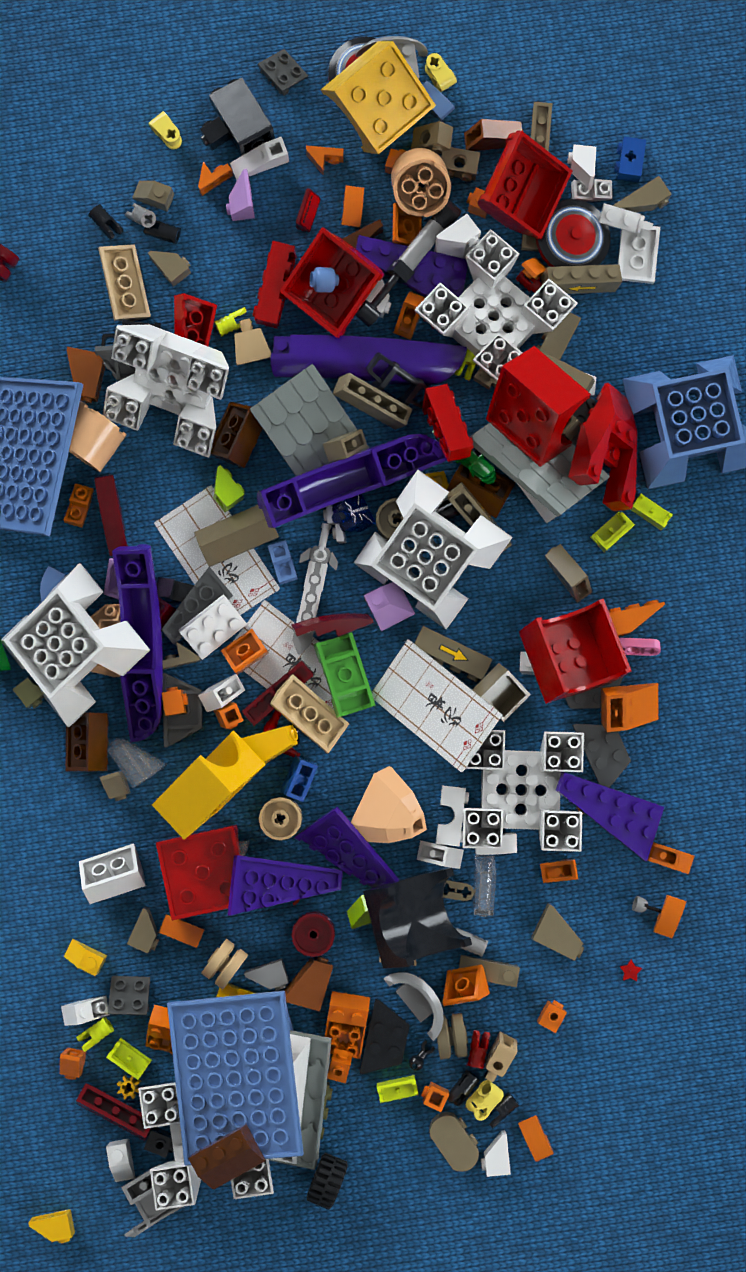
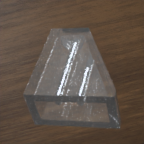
(134, 761)
(484, 885)

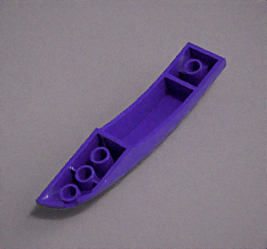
(352, 354)
(348, 477)
(140, 608)

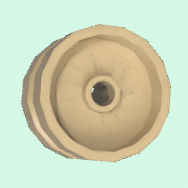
(269, 818)
(223, 963)

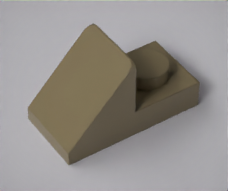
(185, 657)

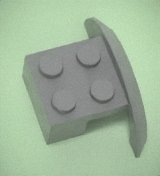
(406, 47)
(419, 998)
(141, 1193)

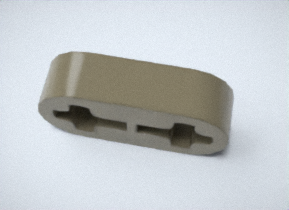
(455, 895)

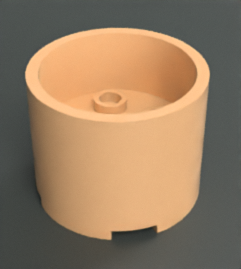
(425, 167)
(94, 438)

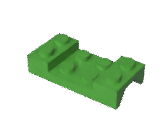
(344, 675)

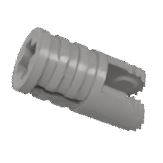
(141, 216)
(478, 944)

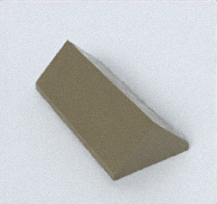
(234, 535)

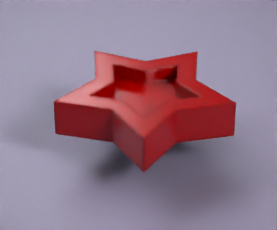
(630, 970)

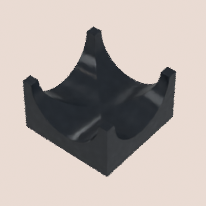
(412, 919)

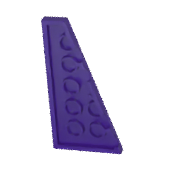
(431, 271)
(618, 813)
(346, 849)
(270, 882)

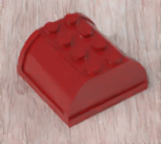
(525, 186)
(356, 281)

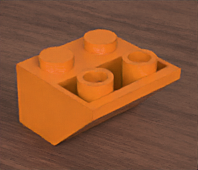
(158, 1030)

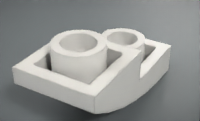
(600, 190)
(338, 534)
(509, 845)

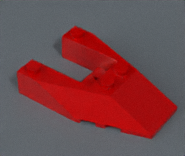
(610, 439)

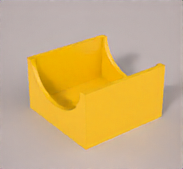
(380, 96)
(208, 785)

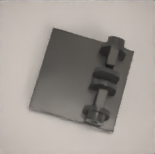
(282, 71)
(129, 995)

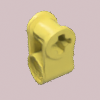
(441, 75)
(165, 129)
(485, 1098)

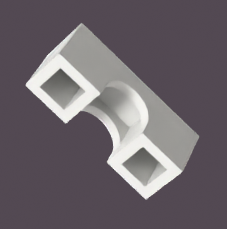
(451, 833)

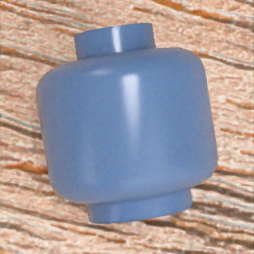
(324, 279)

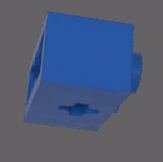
(635, 150)
(299, 778)

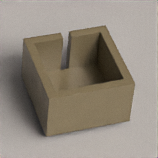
(502, 691)

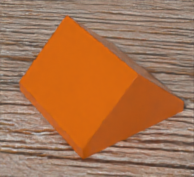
(405, 226)
(244, 651)
(465, 985)

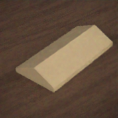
(124, 282)
(309, 713)

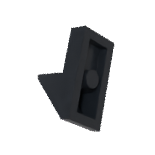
(173, 589)

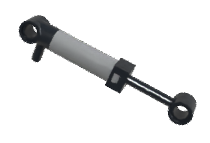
(402, 269)

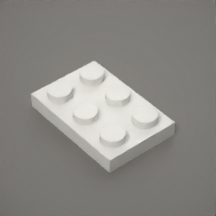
(639, 255)
(212, 627)

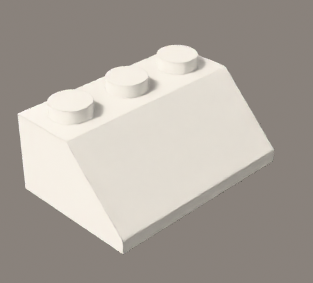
(458, 238)
(111, 874)

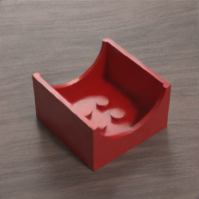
(535, 405)
(574, 652)
(198, 871)

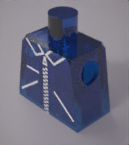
(353, 515)

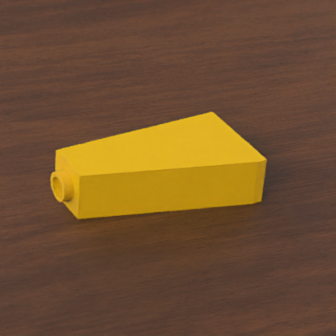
(272, 742)

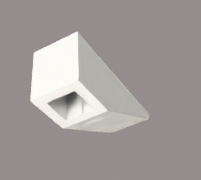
(261, 158)

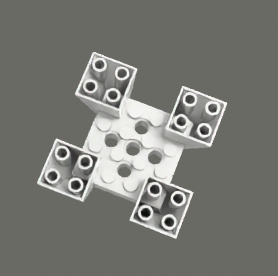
(460, 319)
(171, 376)
(421, 522)
(64, 608)
(556, 828)
(178, 1184)

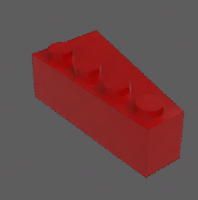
(271, 301)
(193, 318)
(447, 422)

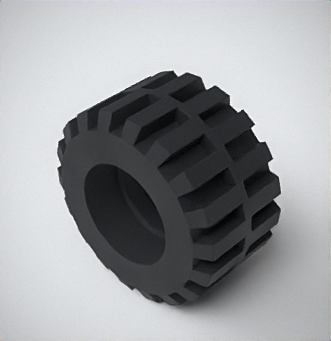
(327, 1181)

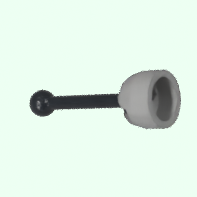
(641, 905)

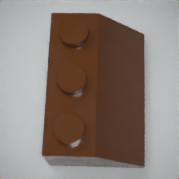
(236, 435)
(491, 495)
(87, 743)
(227, 1157)

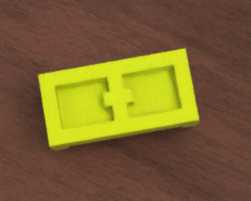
(651, 512)
(612, 531)
(129, 1058)
(397, 1089)

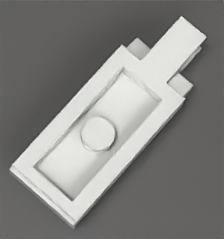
(623, 219)

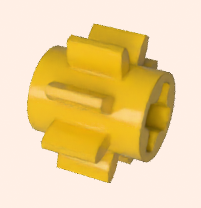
(123, 1088)

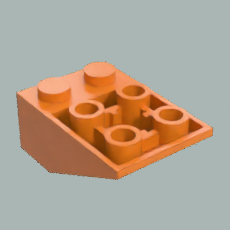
(633, 616)
(628, 706)
(347, 1022)

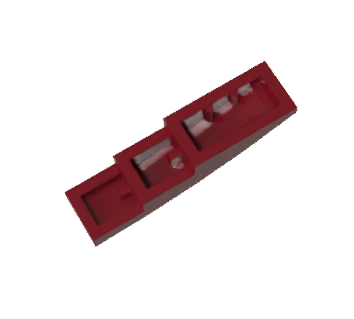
(110, 512)
(338, 622)
(261, 706)

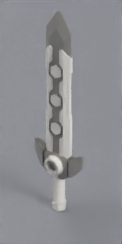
(313, 585)

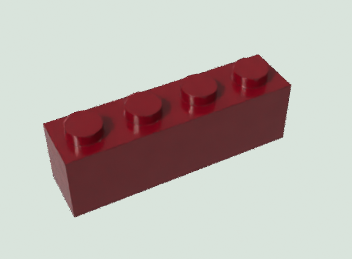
(113, 1111)

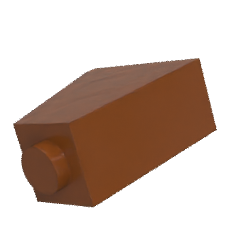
(490, 134)
(88, 370)
(310, 984)

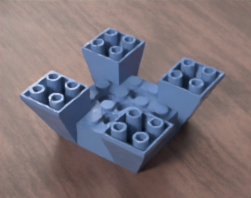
(724, 433)

